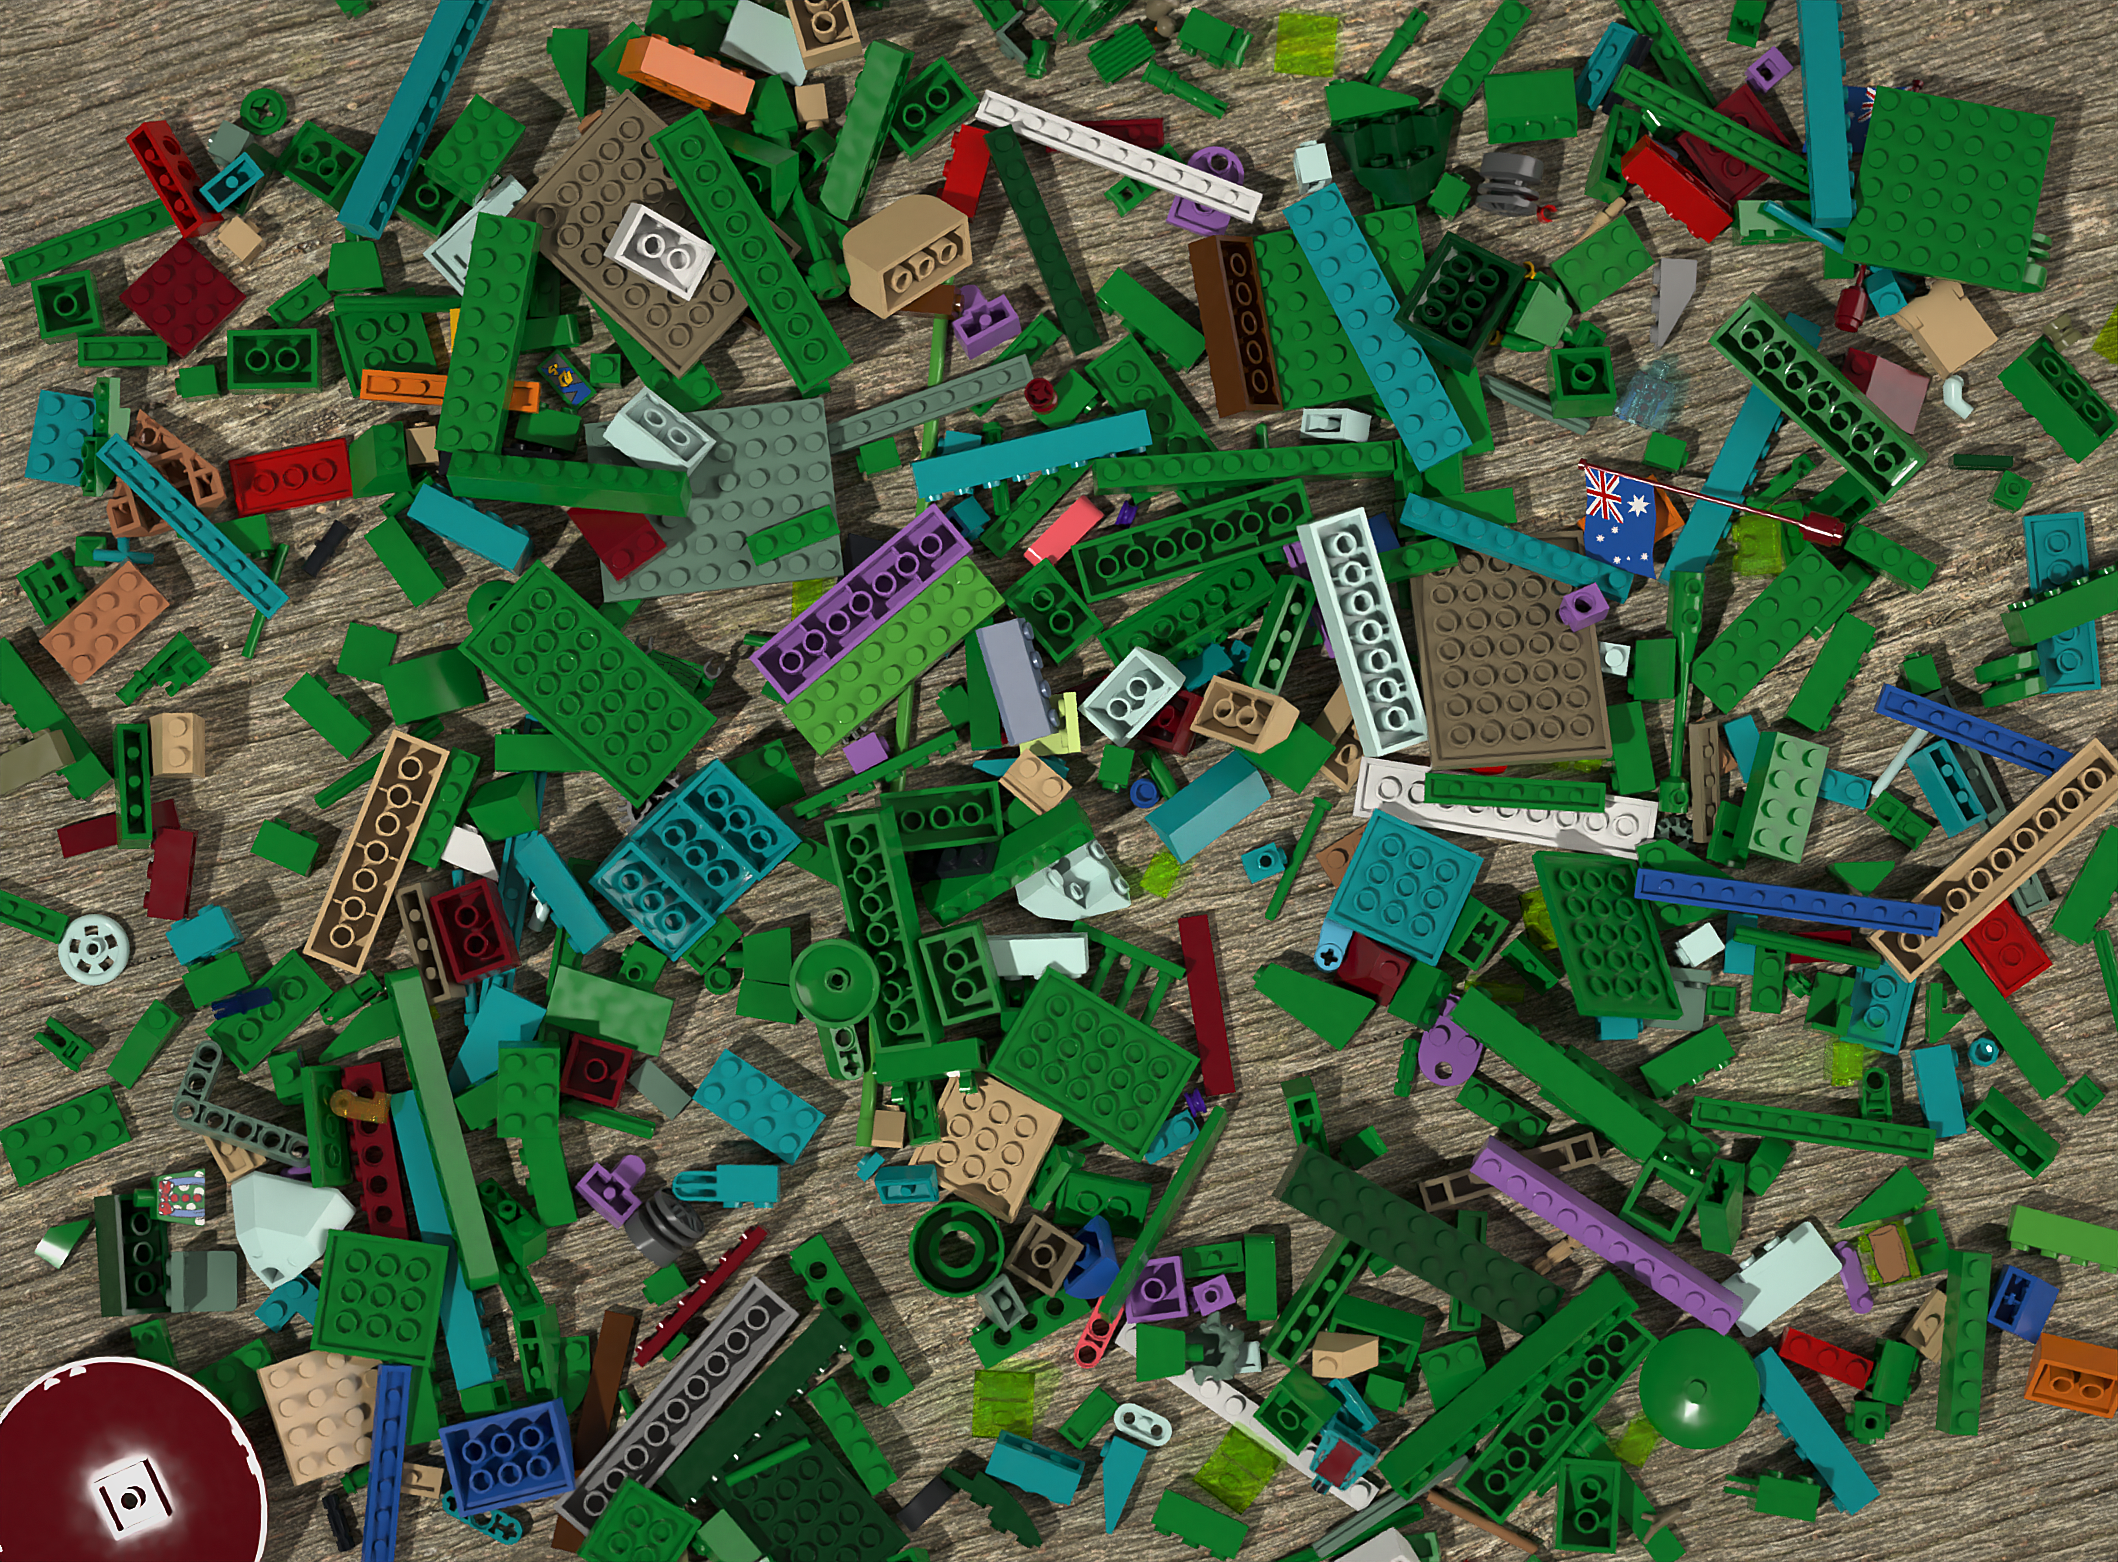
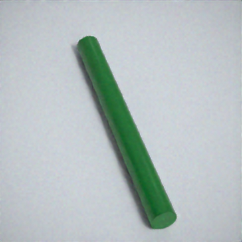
(259, 618)

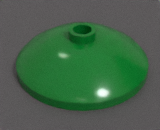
(820, 996)

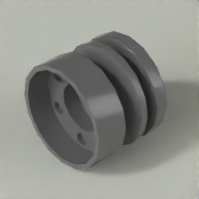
(1509, 178)
(664, 1227)

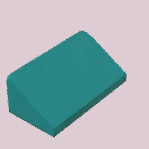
(907, 1184)

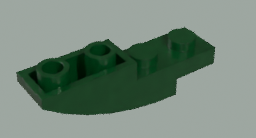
(1005, 1510)

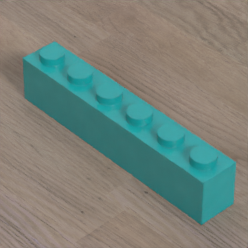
(1812, 1435)

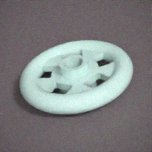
(118, 954)

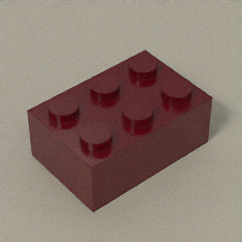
(475, 931)

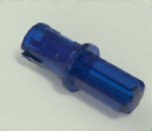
(242, 1002)

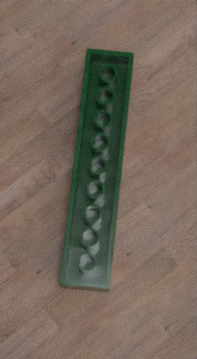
(1417, 1241)

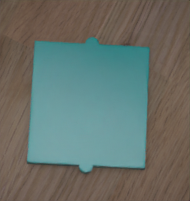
(1201, 669)

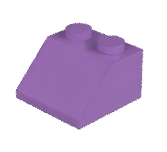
(1158, 1292)

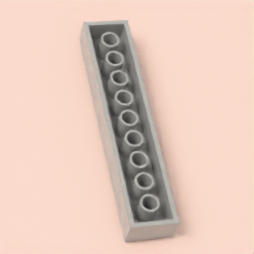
(681, 1401)

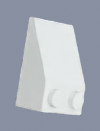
(660, 251)

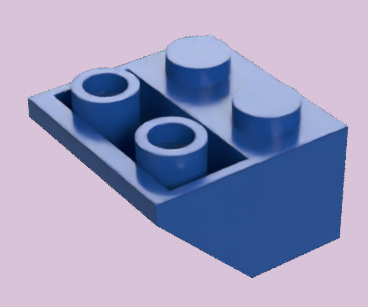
(2020, 1303)

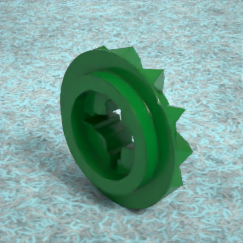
(258, 99)

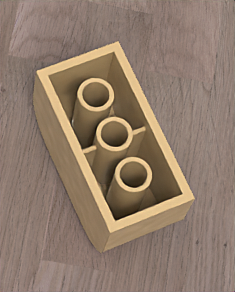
(905, 252)

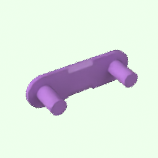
(1853, 1278)

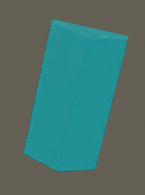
(1209, 806)

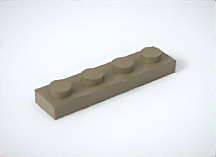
(1704, 778)

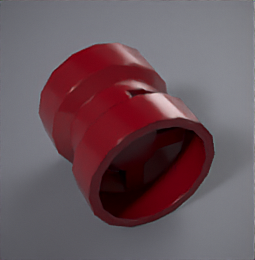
(1039, 390)

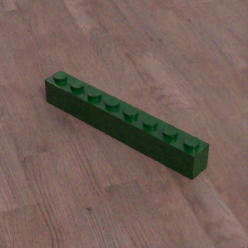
(755, 1407)

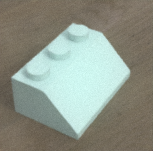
(658, 435)
(1132, 695)

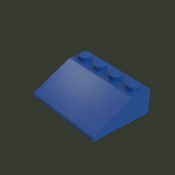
(509, 1457)

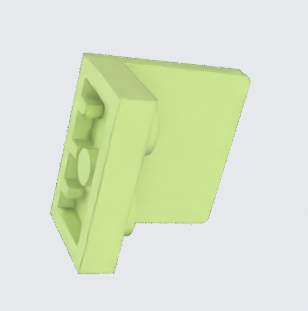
(1068, 738)

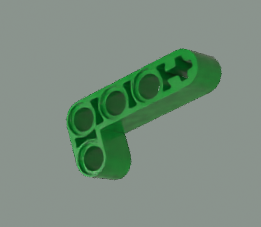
(849, 1044)

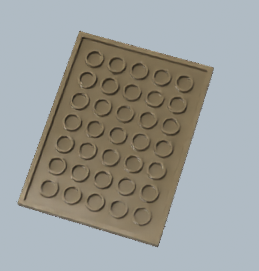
(581, 210)
(1502, 666)

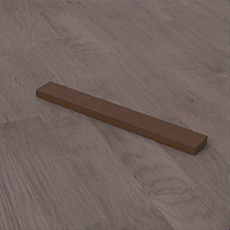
(597, 1410)

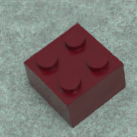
(596, 1070)

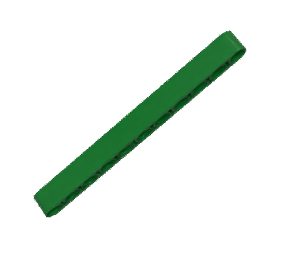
(442, 1128)

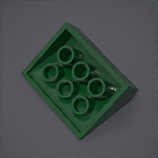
(1460, 301)

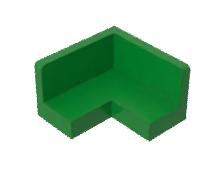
(1829, 1006)

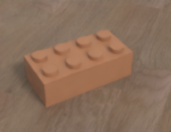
(103, 620)

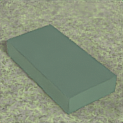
(659, 1089)

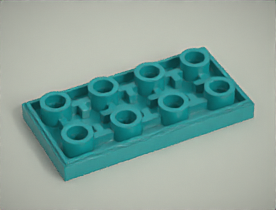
(500, 1018)

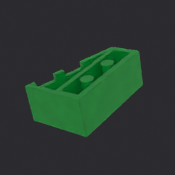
(1758, 227)

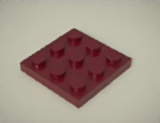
(1721, 171)
(183, 298)

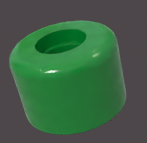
(925, 1256)

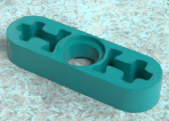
(499, 1533)

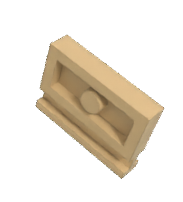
(1035, 783)
(231, 1159)
(1927, 1326)

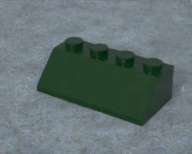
(130, 1258)

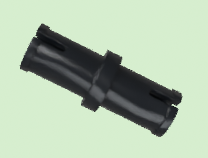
(325, 548)

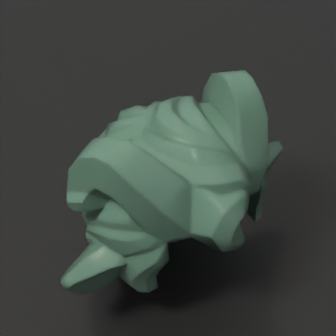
(1219, 1349)

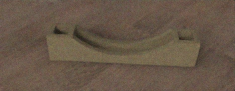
(1466, 1185)

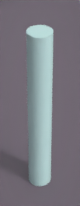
(1898, 762)

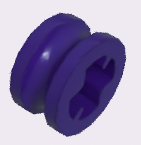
(1127, 514)
(1195, 1102)

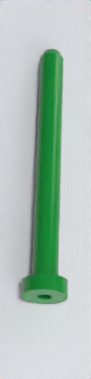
(1297, 857)

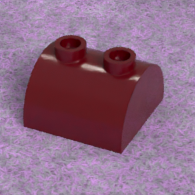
(1171, 725)

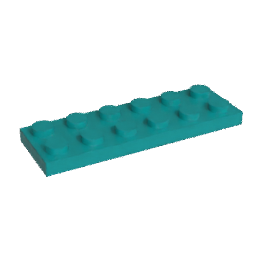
(2053, 555)

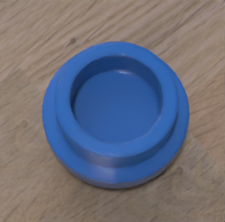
(1144, 793)

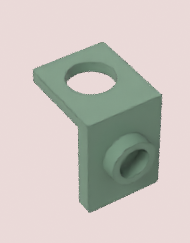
(1007, 47)

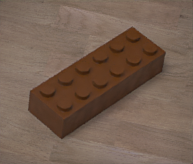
(1235, 327)

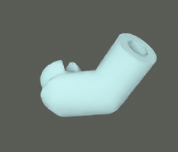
(1953, 396)
(539, 915)

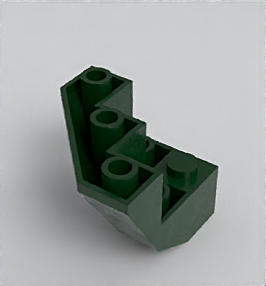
(1399, 152)

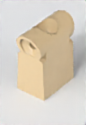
(1946, 327)

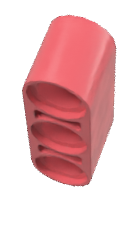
(1065, 532)
(1098, 1342)

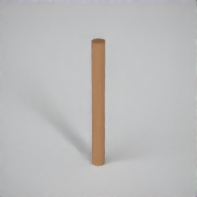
(1482, 1522)

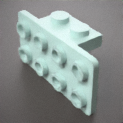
(1781, 1276)

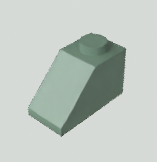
(1001, 1303)

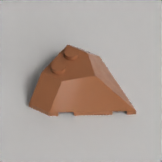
(179, 465)

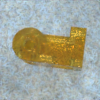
(349, 1104)

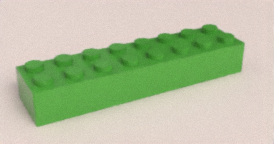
(894, 656)

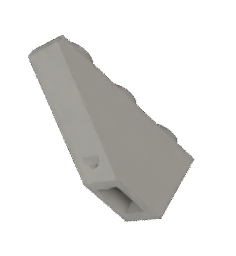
(1674, 289)

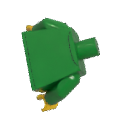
(1538, 316)

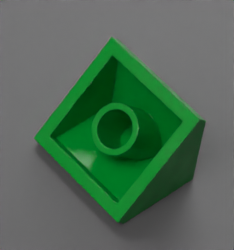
(506, 807)
(1859, 877)

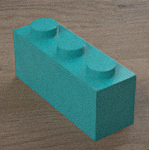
(1946, 788)
(1939, 1090)
(1035, 1467)

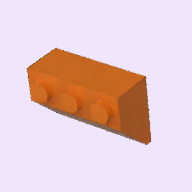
(2073, 1375)

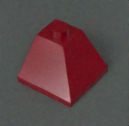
(1371, 969)

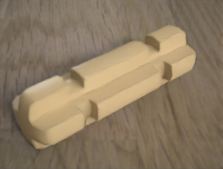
(1555, 1255)

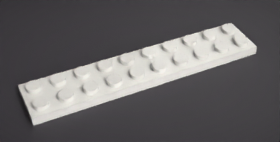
(1399, 791)

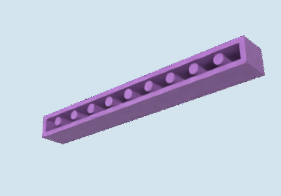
(1607, 1235)

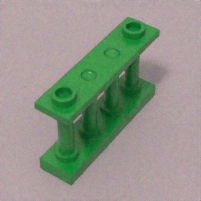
(1139, 961)

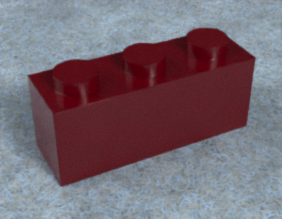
(171, 873)

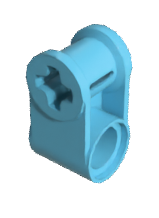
(1332, 939)

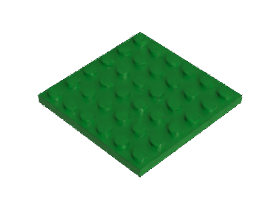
(1948, 189)
(1307, 338)

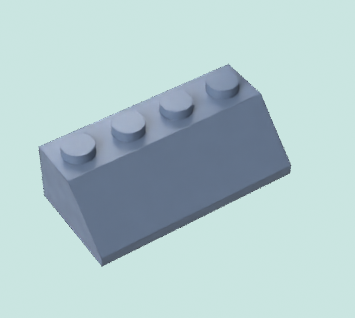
(1018, 681)

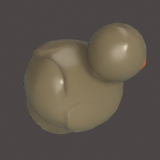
(1157, 11)

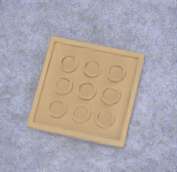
(990, 1144)
(322, 1411)

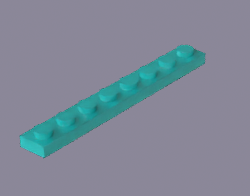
(193, 526)
(1514, 547)

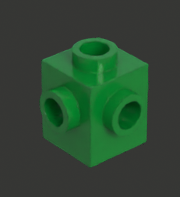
(1856, 1418)

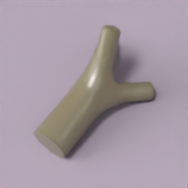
(1660, 1521)

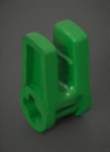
(75, 1049)

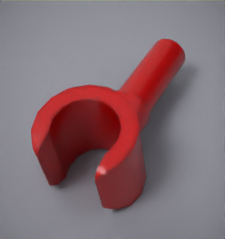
(1540, 216)

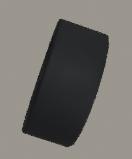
(925, 1504)

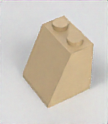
(176, 746)

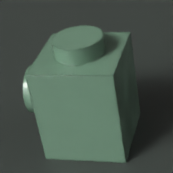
(228, 143)

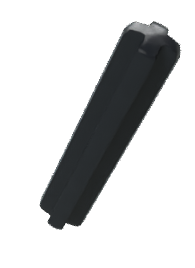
(1635, 59)

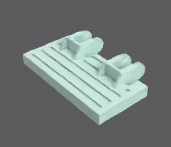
(453, 249)

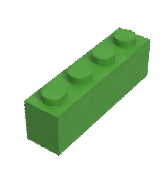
(2063, 1236)

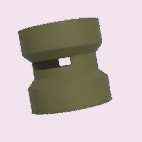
(2067, 337)

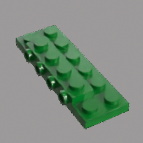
(1194, 613)

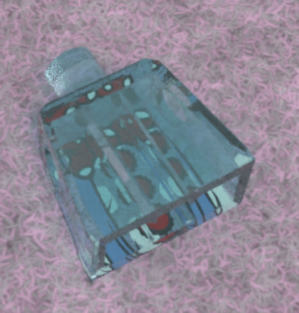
(1648, 399)

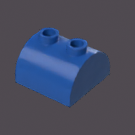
(1097, 1263)

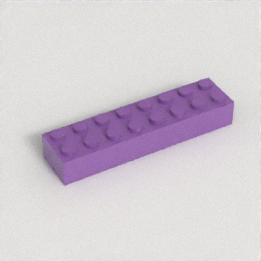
(860, 603)

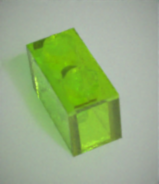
(1843, 1063)

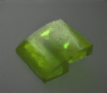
(1305, 44)

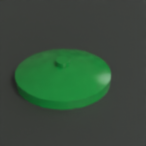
(1699, 1388)

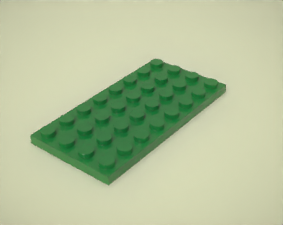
(587, 683)

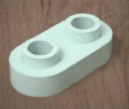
(1142, 1424)

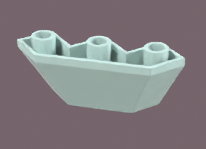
(1075, 886)
(285, 1223)

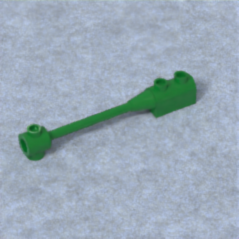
(778, 125)
(1685, 622)

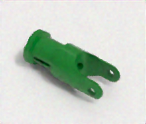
(351, 997)

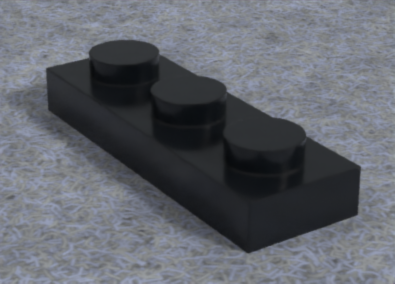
(955, 862)

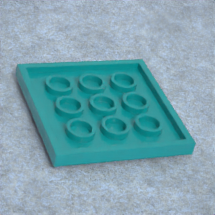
(1404, 887)

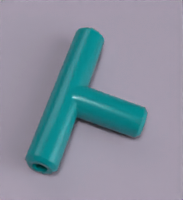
(122, 552)

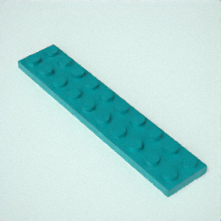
(1367, 314)

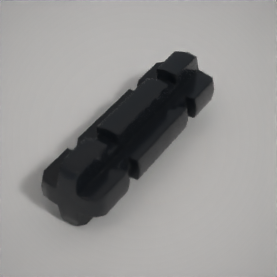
(338, 1522)

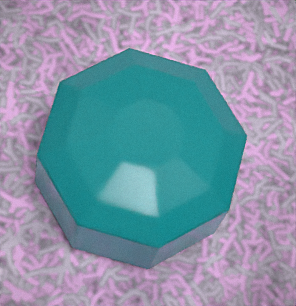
(1983, 1052)

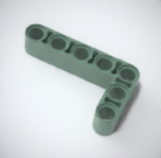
(231, 1120)

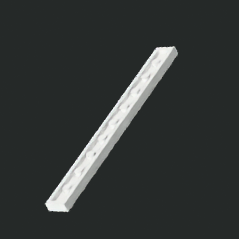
(1120, 156)
(1239, 1410)

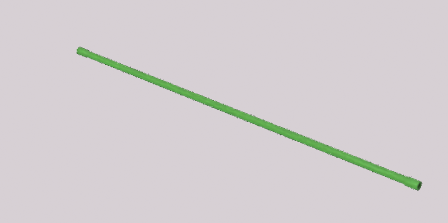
(904, 716)

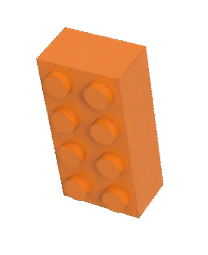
(686, 76)

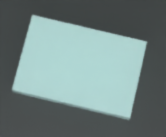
(764, 43)

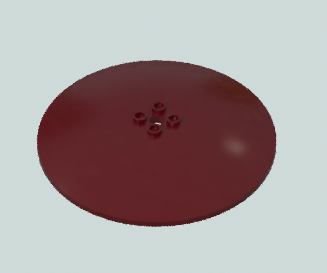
(121, 1428)

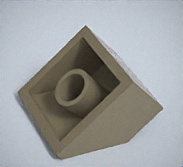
(1044, 1255)

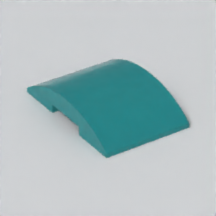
(693, 858)

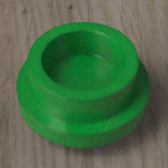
(719, 980)

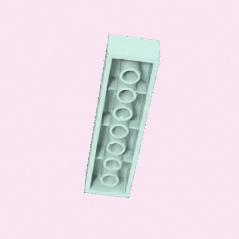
(1363, 632)

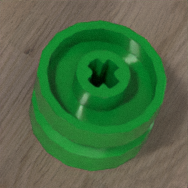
(2010, 679)

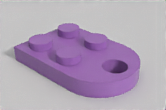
(1195, 216)
(1448, 1044)

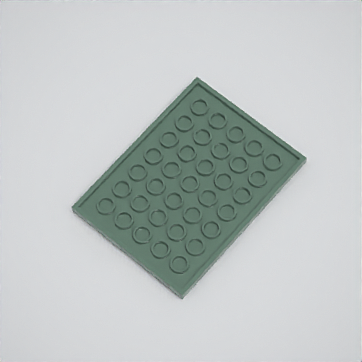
(761, 472)

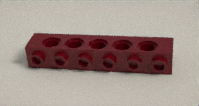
(374, 1077)

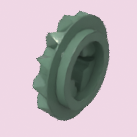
(1679, 828)

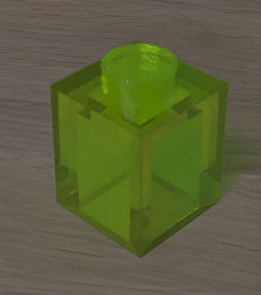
(1160, 875)
(1636, 1442)

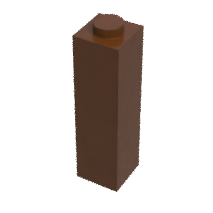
(938, 303)

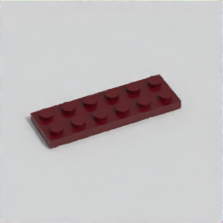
(691, 1303)

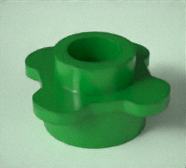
(1798, 984)

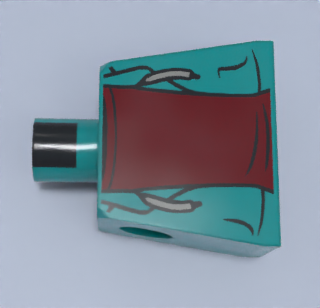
(1341, 1458)

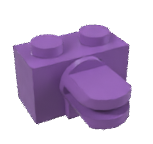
(984, 322)
(611, 1191)

